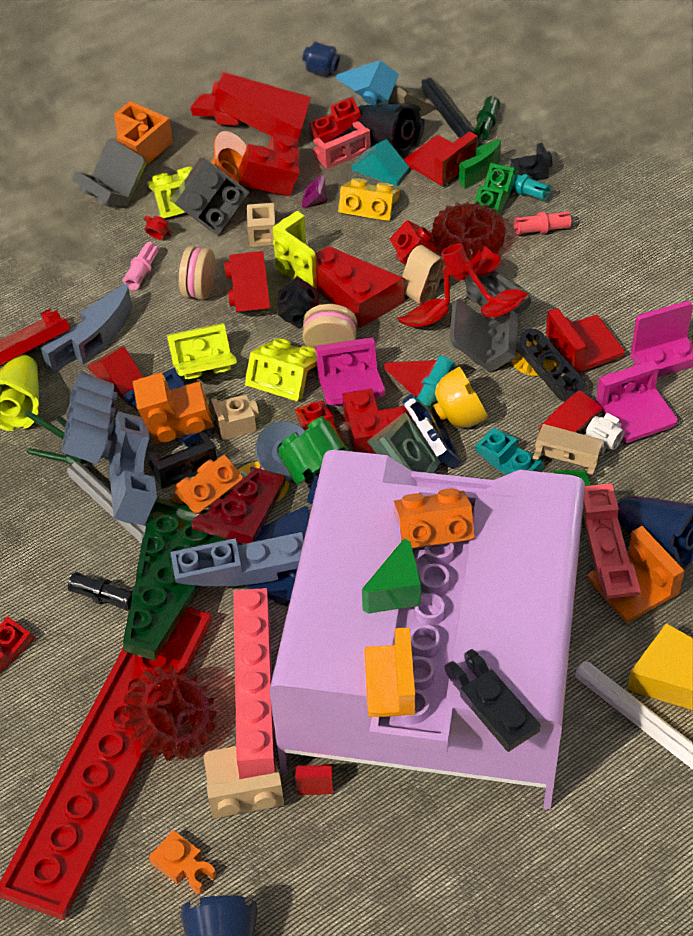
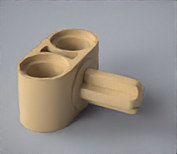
(422, 274)

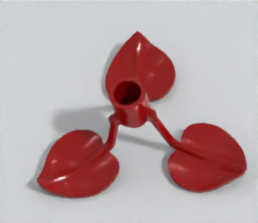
(460, 267)

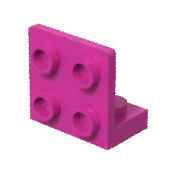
(663, 338)

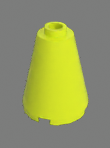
(18, 392)

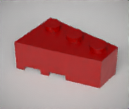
(357, 285)

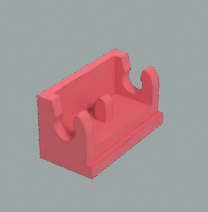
(342, 148)

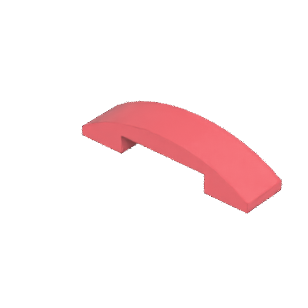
(607, 543)

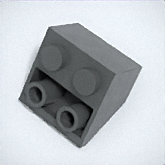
(209, 196)

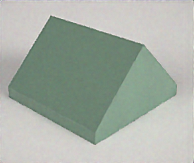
(405, 445)

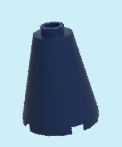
(665, 520)
(220, 917)

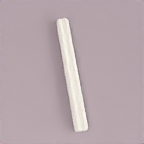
(636, 712)

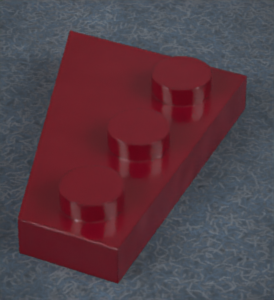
(244, 509)

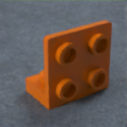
(656, 573)

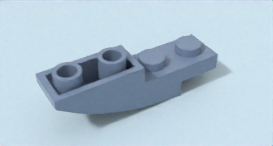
(98, 327)
(234, 565)

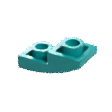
(505, 455)

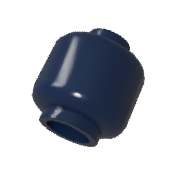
(321, 59)

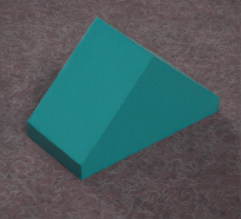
(382, 163)

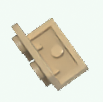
(233, 795)

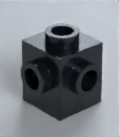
(296, 300)

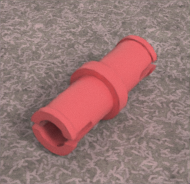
(542, 222)

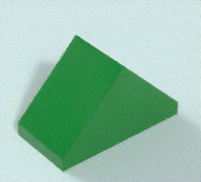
(394, 583)

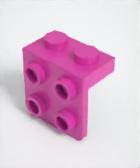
(348, 368)
(635, 401)

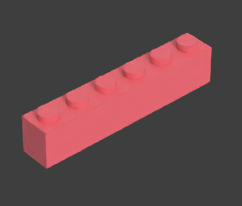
(252, 684)

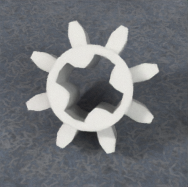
(606, 429)

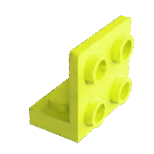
(165, 187)
(280, 368)

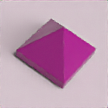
(315, 193)

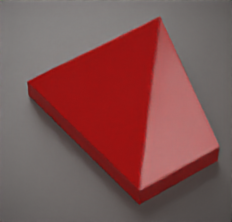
(410, 373)

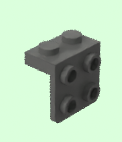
(113, 176)
(483, 341)

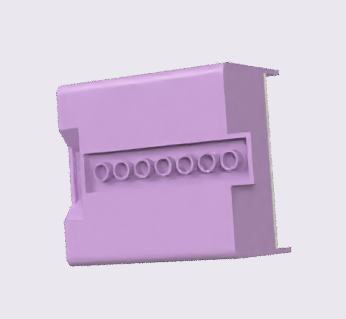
(493, 594)

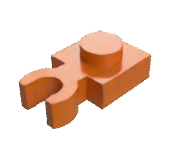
(180, 859)

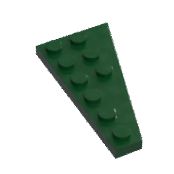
(156, 597)

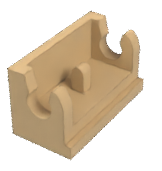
(568, 447)

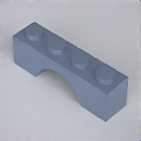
(130, 489)

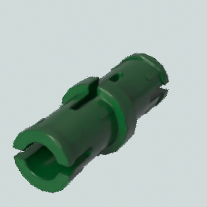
(487, 117)

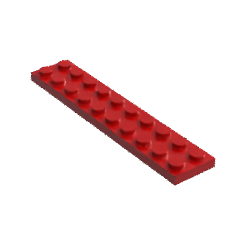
(91, 784)

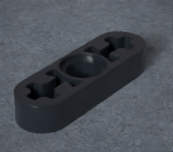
(543, 344)

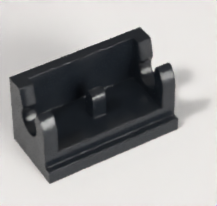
(183, 463)

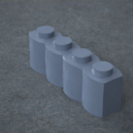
(89, 418)

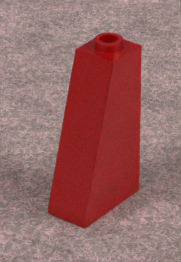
(261, 105)

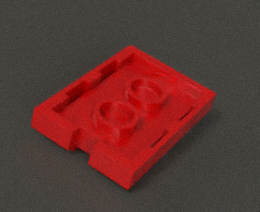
(33, 335)

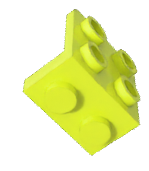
(290, 249)
(200, 351)

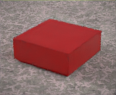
(314, 780)

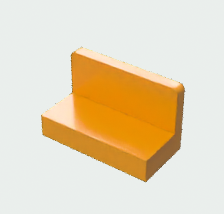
(390, 677)

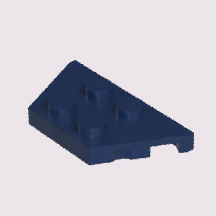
(294, 522)

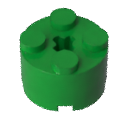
(305, 453)

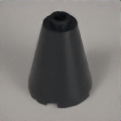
(395, 122)

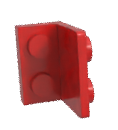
(441, 158)
(582, 342)

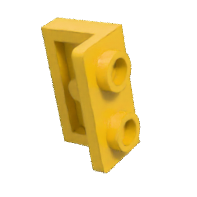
(368, 200)

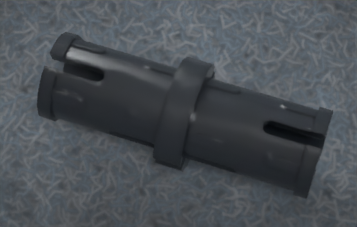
(100, 590)

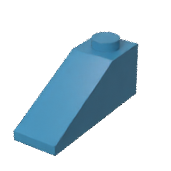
(371, 82)

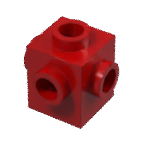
(410, 236)

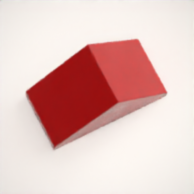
(117, 368)

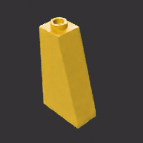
(666, 669)

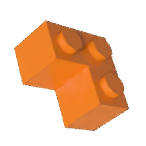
(143, 130)
(171, 412)

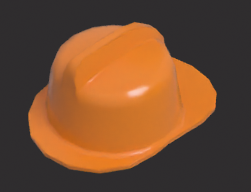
(228, 153)

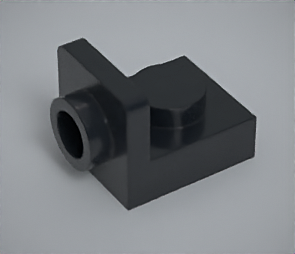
(536, 165)

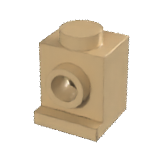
(260, 224)
(235, 416)

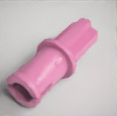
(140, 266)

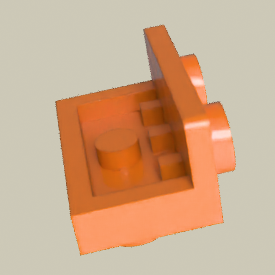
(208, 485)
(435, 518)

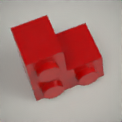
(272, 167)
(248, 281)
(364, 419)

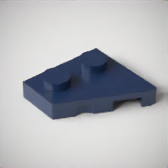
(433, 431)

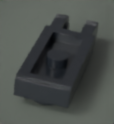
(493, 702)

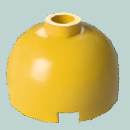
(458, 401)

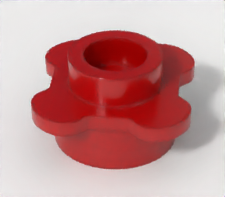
(157, 227)

